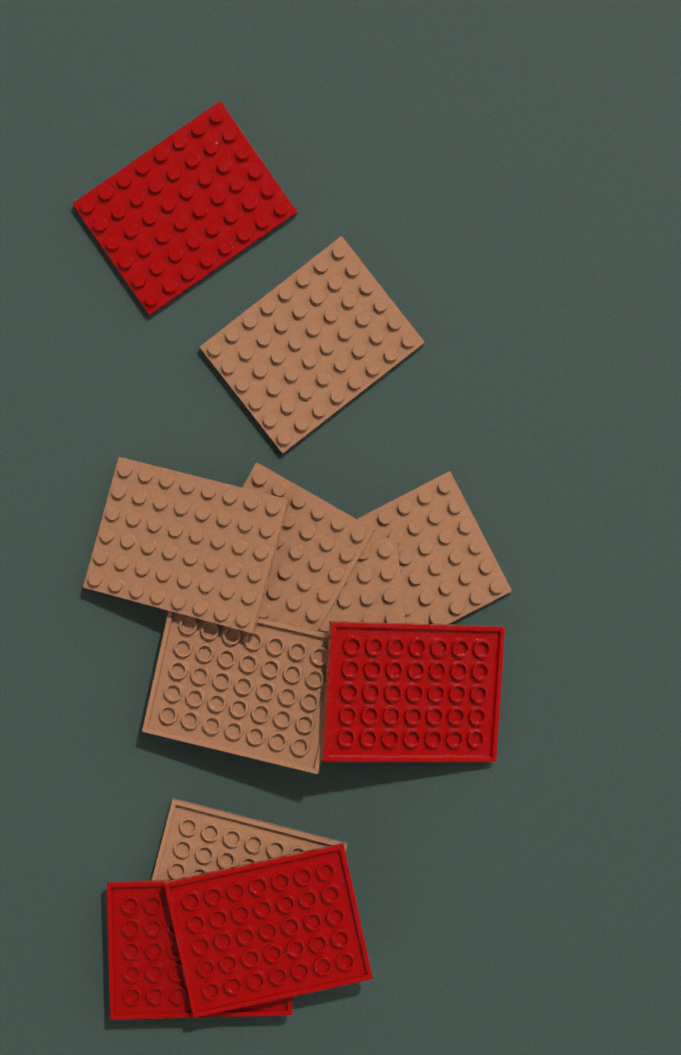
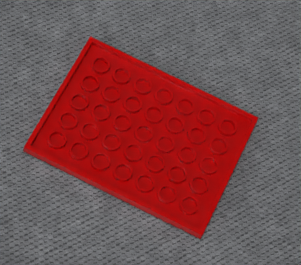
(185, 208)
(412, 692)
(268, 930)
(146, 960)

